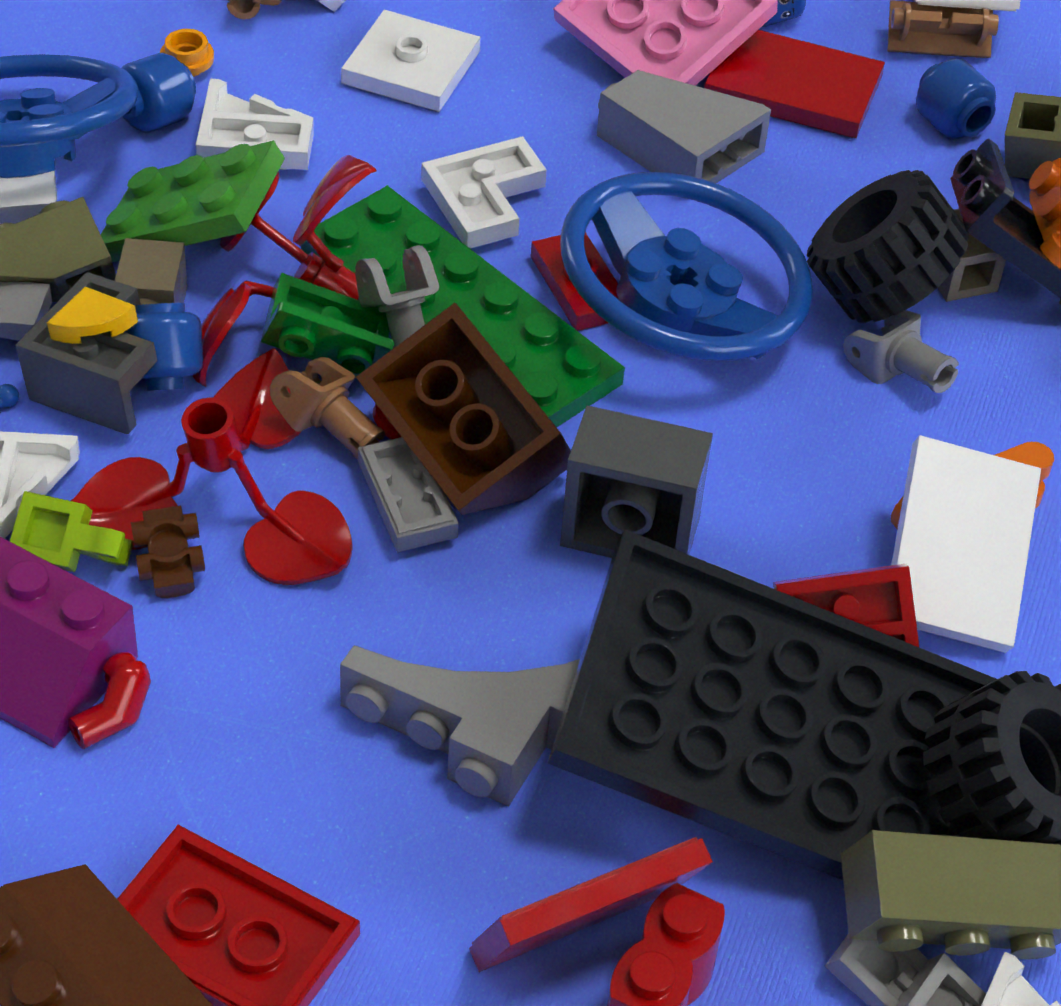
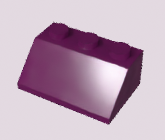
(54, 643)

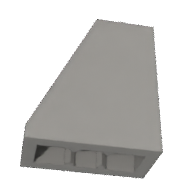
(681, 126)

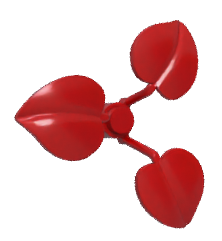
(322, 271)
(293, 543)

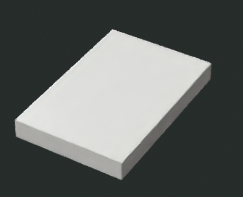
(966, 541)

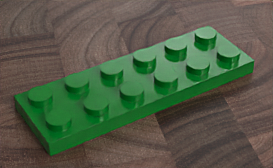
(541, 349)

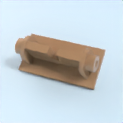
(940, 30)

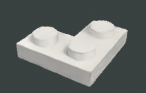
(475, 185)

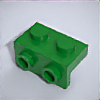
(324, 323)

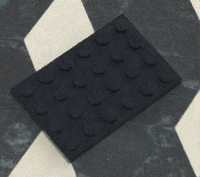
(753, 709)

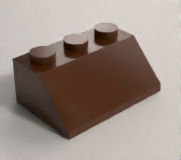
(466, 415)
(79, 946)

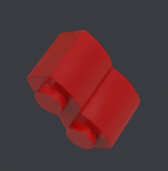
(675, 952)

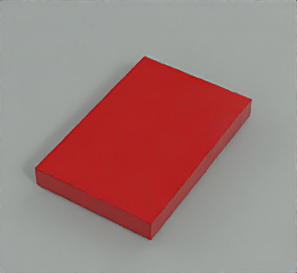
(801, 81)
(588, 903)
(236, 925)

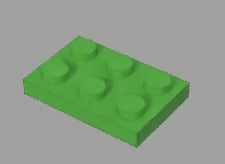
(194, 198)

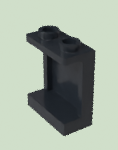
(998, 217)

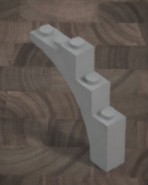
(482, 719)

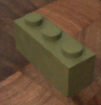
(953, 893)

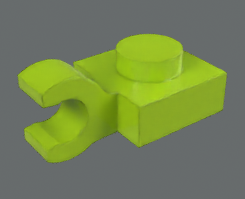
(61, 532)

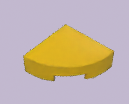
(90, 315)

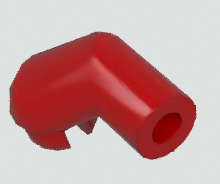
(122, 703)

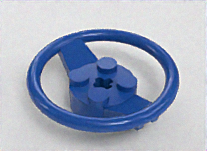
(43, 129)
(672, 286)

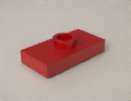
(548, 260)

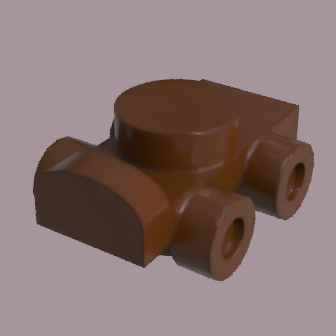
(169, 557)

